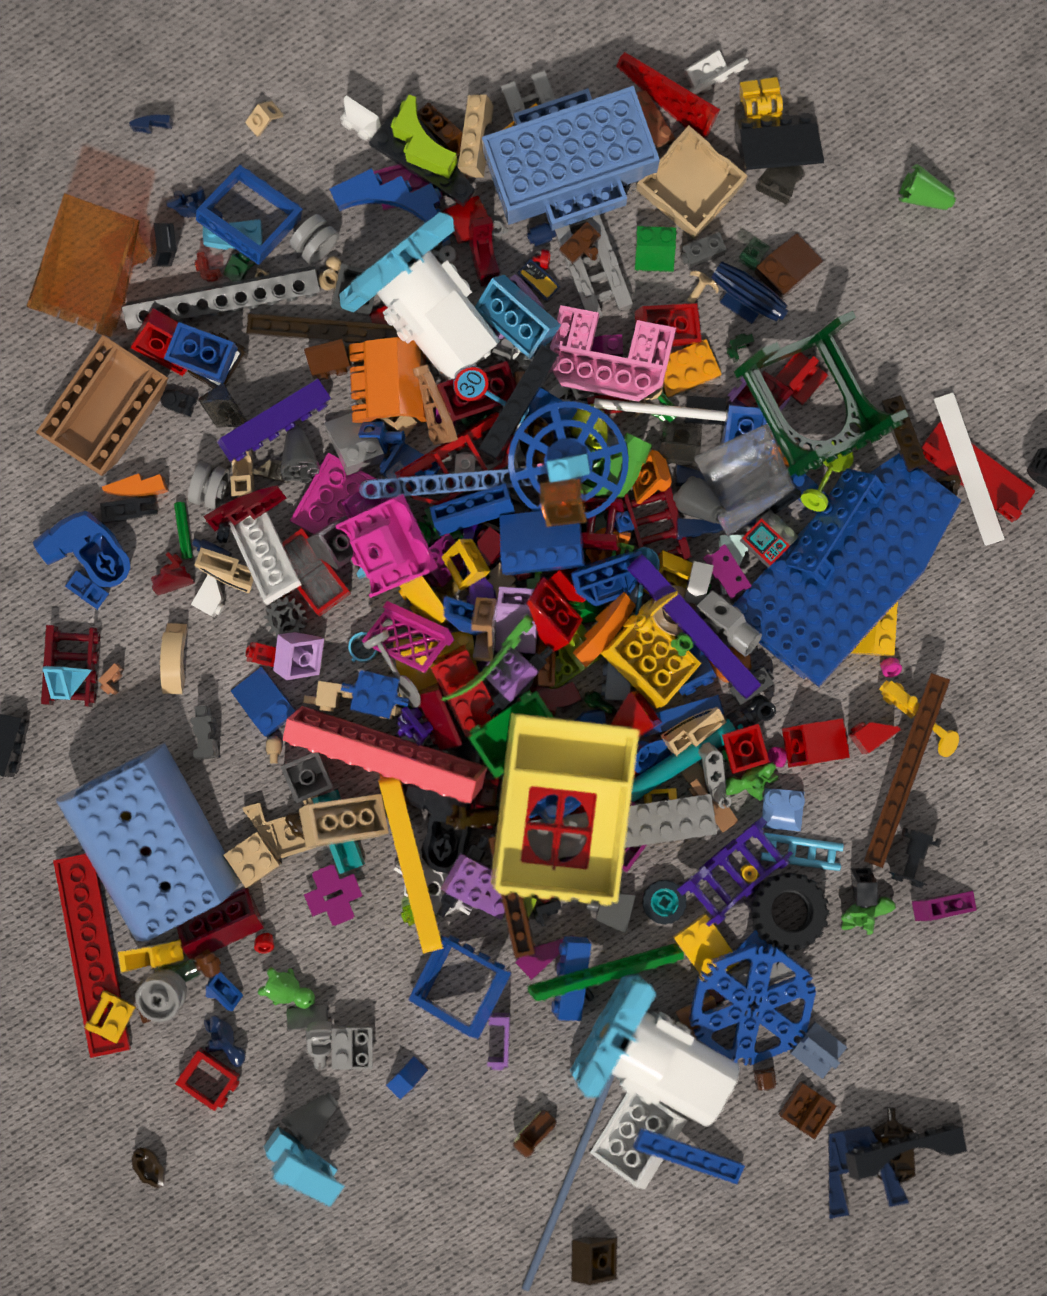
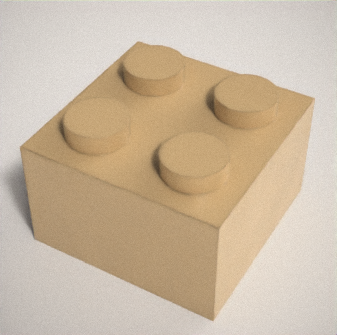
(252, 859)

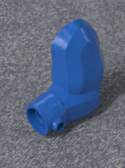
(91, 544)

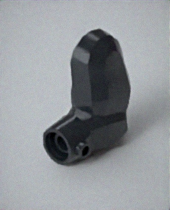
(442, 841)

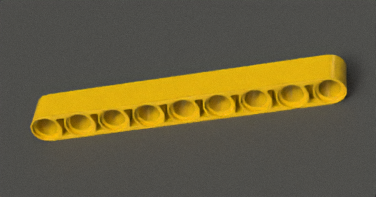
(410, 864)

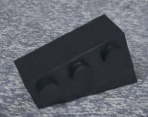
(11, 743)

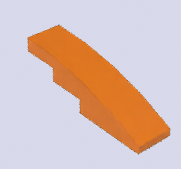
(603, 632)

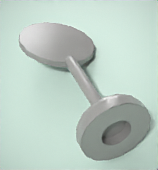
(406, 687)

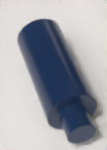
(209, 546)

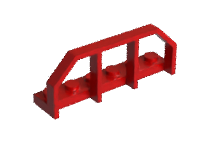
(441, 453)

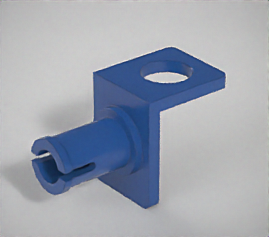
(384, 437)

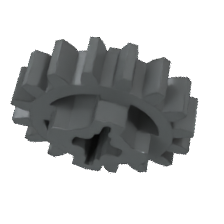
(289, 609)

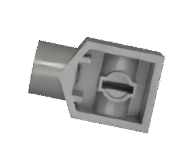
(728, 623)

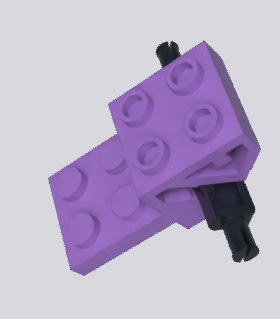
(513, 676)
(471, 884)

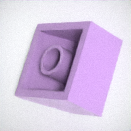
(298, 655)

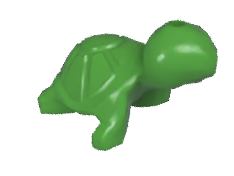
(752, 781)
(865, 917)
(285, 988)

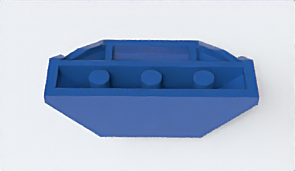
(605, 578)

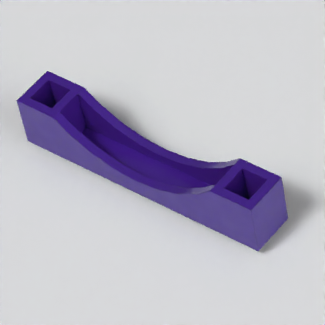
(482, 587)

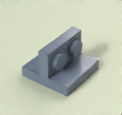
(818, 1050)

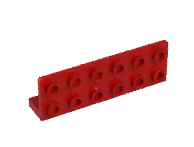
(1005, 489)

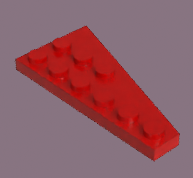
(672, 97)

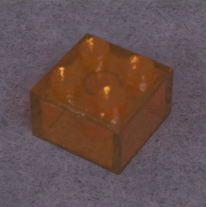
(563, 502)

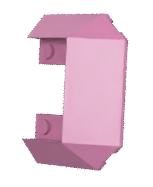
(609, 374)

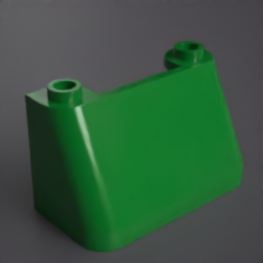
(492, 737)

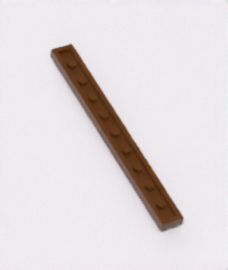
(907, 770)

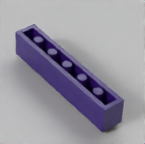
(274, 420)

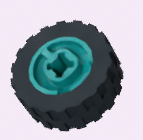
(664, 902)

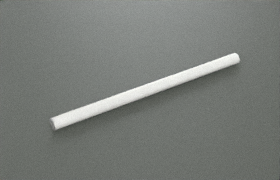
(660, 409)

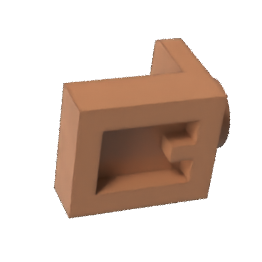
(113, 674)

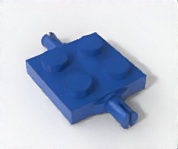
(375, 694)

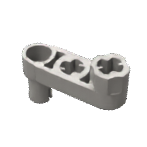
(716, 785)

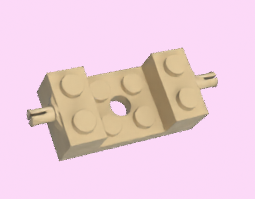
(329, 697)

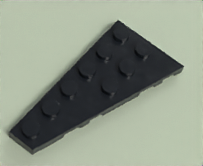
(455, 187)

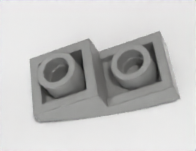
(698, 582)

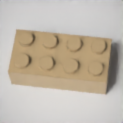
(343, 820)

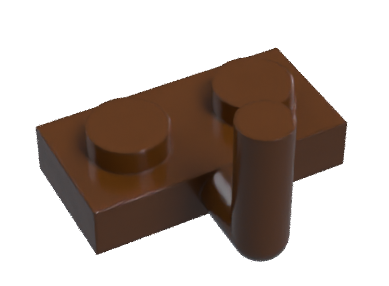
(581, 243)

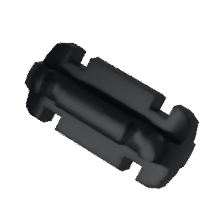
(223, 532)

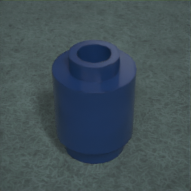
(540, 234)

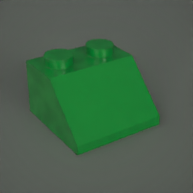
(655, 248)

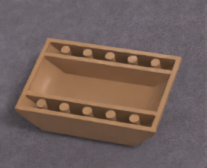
(104, 406)

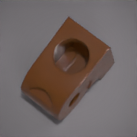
(765, 1079)

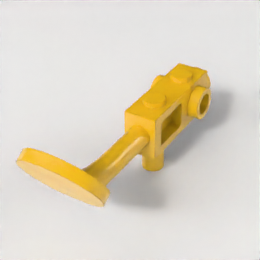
(894, 694)

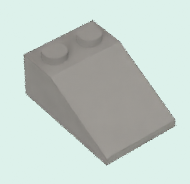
(353, 451)

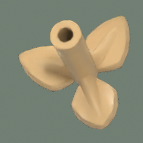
(703, 281)

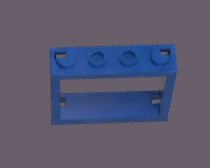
(232, 235)
(430, 973)

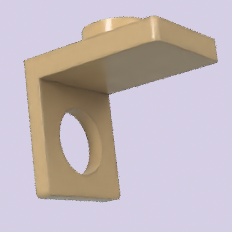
(262, 116)

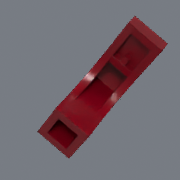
(482, 250)
(561, 697)

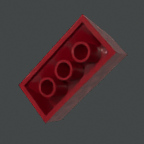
(499, 383)
(220, 924)

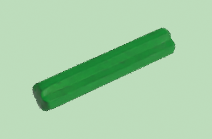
(183, 530)

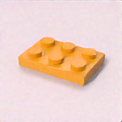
(690, 368)

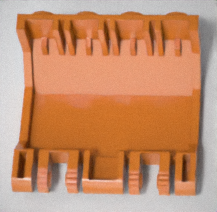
(386, 379)

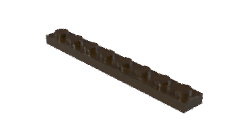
(317, 328)

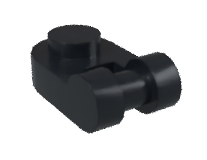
(172, 399)

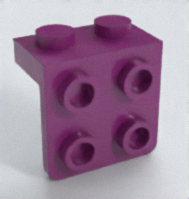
(441, 575)

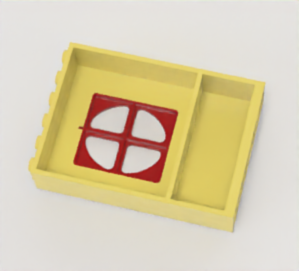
(565, 760)

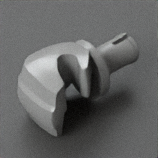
(318, 1042)

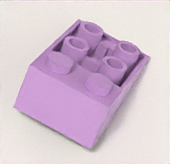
(510, 611)

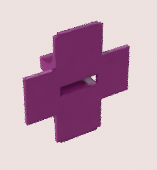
(339, 907)

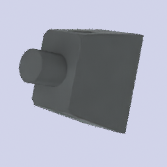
(614, 915)

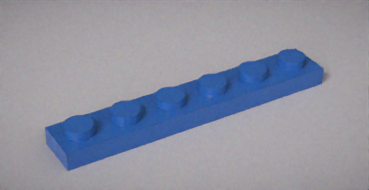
(688, 1156)

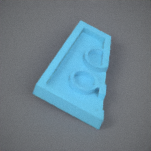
(251, 229)

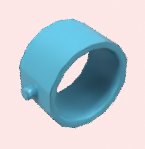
(351, 651)

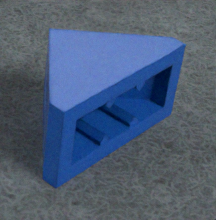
(407, 1077)

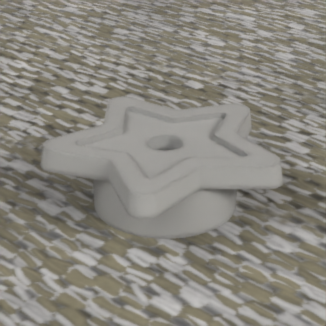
(501, 229)

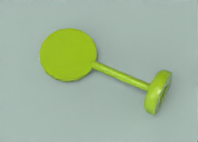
(816, 499)

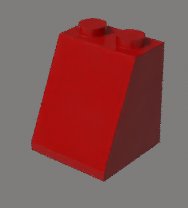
(636, 714)
(815, 743)

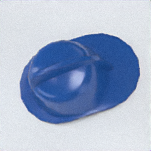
(650, 754)

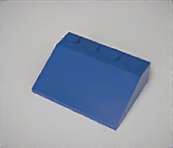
(533, 547)

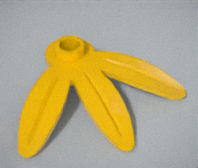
(643, 620)

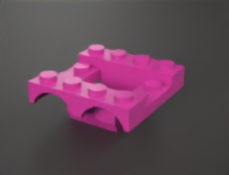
(398, 542)

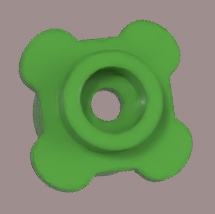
(686, 640)

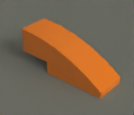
(137, 486)

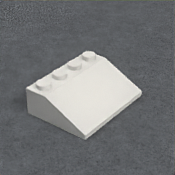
(617, 1139)

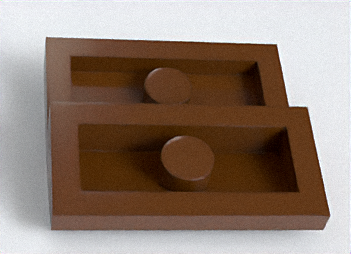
(807, 1110)

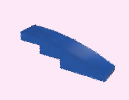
(678, 714)

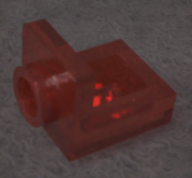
(203, 266)

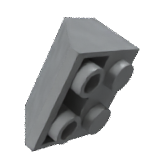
(352, 1047)

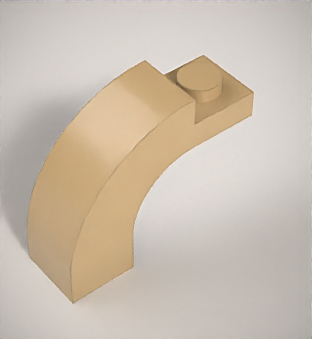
(171, 658)

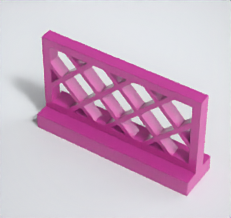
(419, 626)

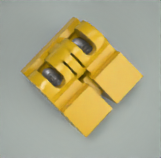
(762, 100)

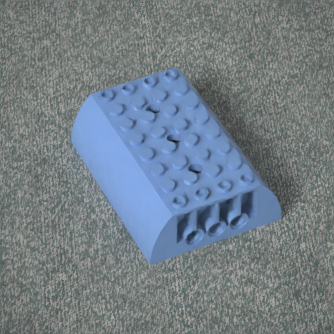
(167, 822)

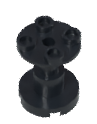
(917, 850)

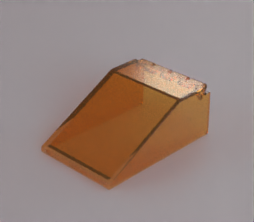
(86, 265)

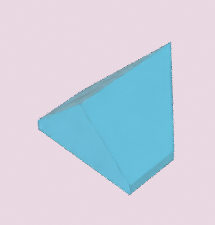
(64, 681)

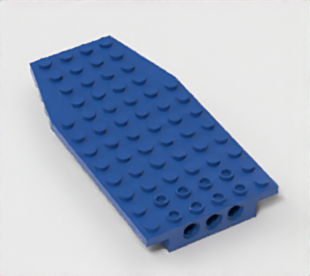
(874, 564)

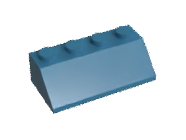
(516, 316)

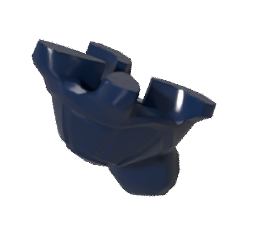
(188, 204)
(223, 1039)

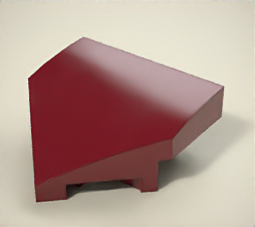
(171, 580)

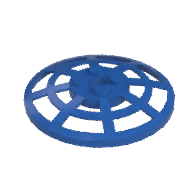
(569, 447)

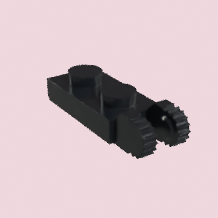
(126, 509)

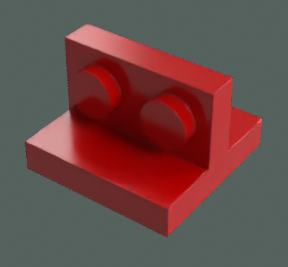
(802, 377)

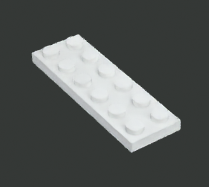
(265, 557)

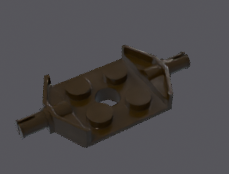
(905, 1164)

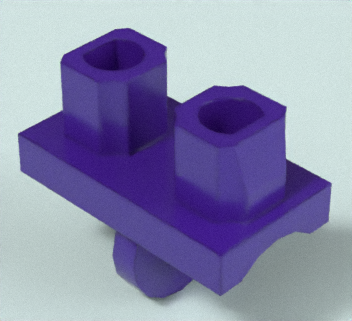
(412, 727)

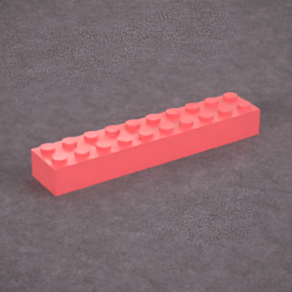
(385, 754)

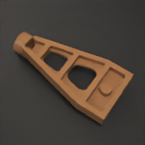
(438, 432)

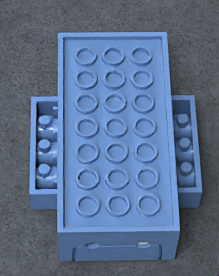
(571, 157)

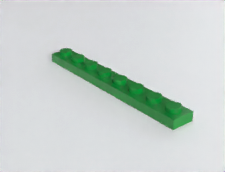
(604, 972)

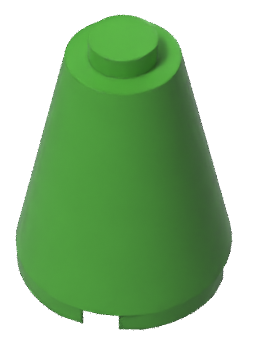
(926, 190)

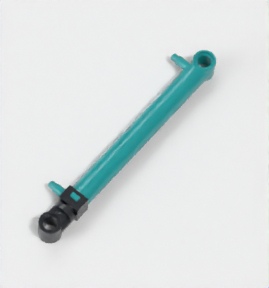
(675, 764)

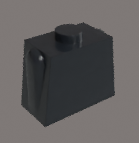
(162, 244)

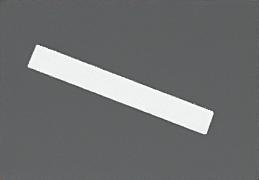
(969, 469)

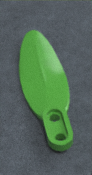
(511, 641)

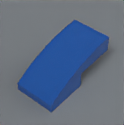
(87, 590)

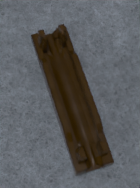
(905, 436)
(472, 817)

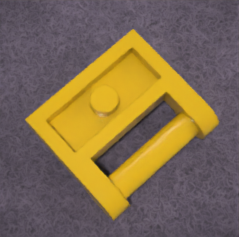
(116, 1020)

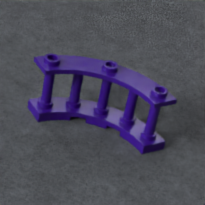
(722, 858)

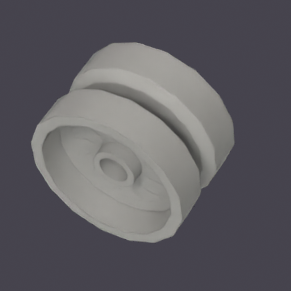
(314, 239)
(208, 485)
(161, 995)

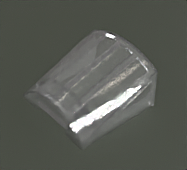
(745, 476)

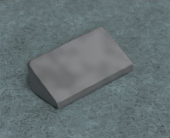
(300, 1018)

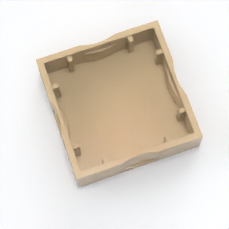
(692, 183)

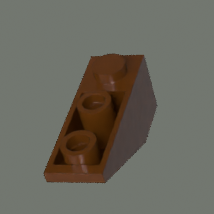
(441, 128)

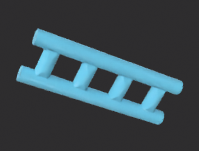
(812, 844)

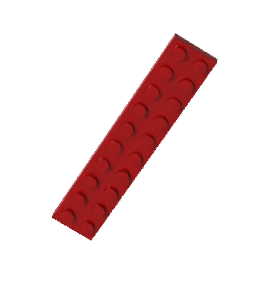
(89, 945)

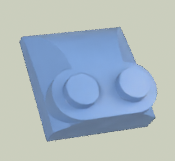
(783, 809)

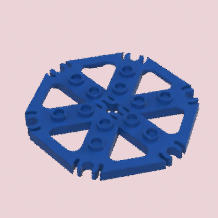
(740, 996)

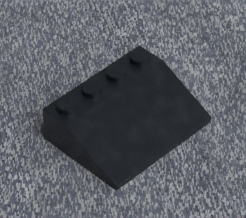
(778, 141)

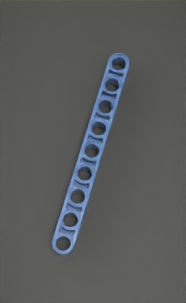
(439, 483)

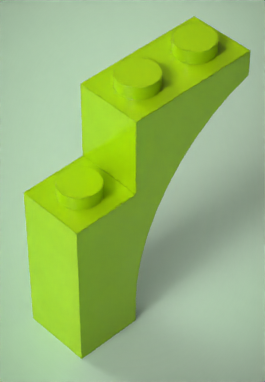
(420, 147)

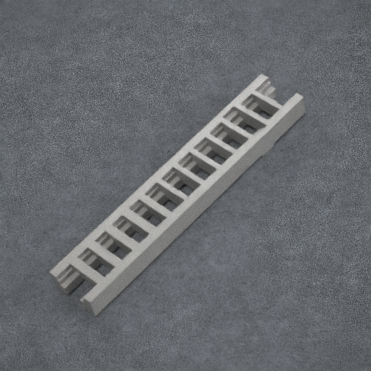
(605, 252)

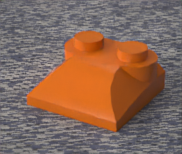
(652, 477)

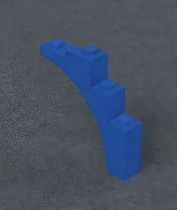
(367, 190)

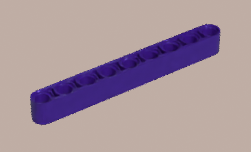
(694, 627)

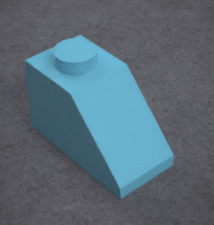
(568, 467)

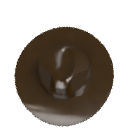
(532, 429)

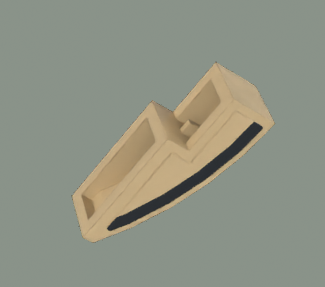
(225, 569)
(693, 730)

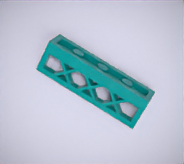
(346, 854)

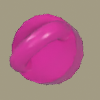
(891, 667)
(777, 756)

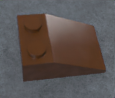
(788, 266)

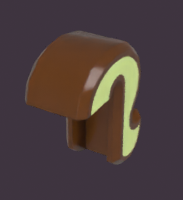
(534, 1133)

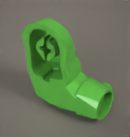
(637, 452)

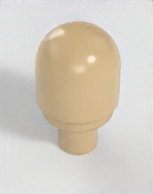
(273, 748)

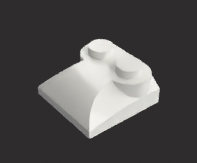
(359, 119)

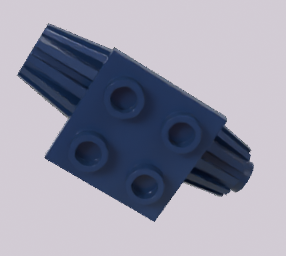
(747, 295)

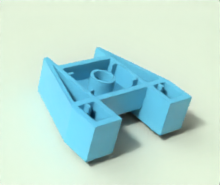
(301, 1168)

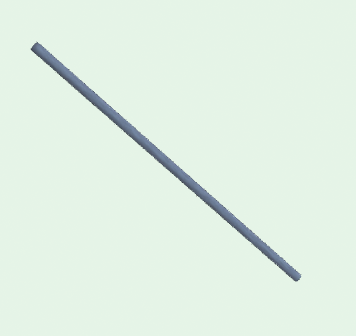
(568, 1180)

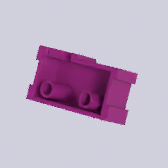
(727, 571)

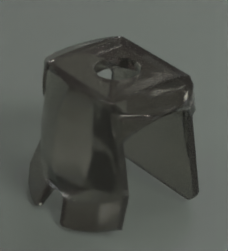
(780, 182)

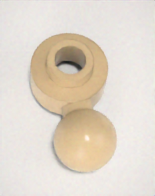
(332, 264)

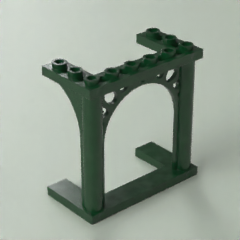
(870, 420)

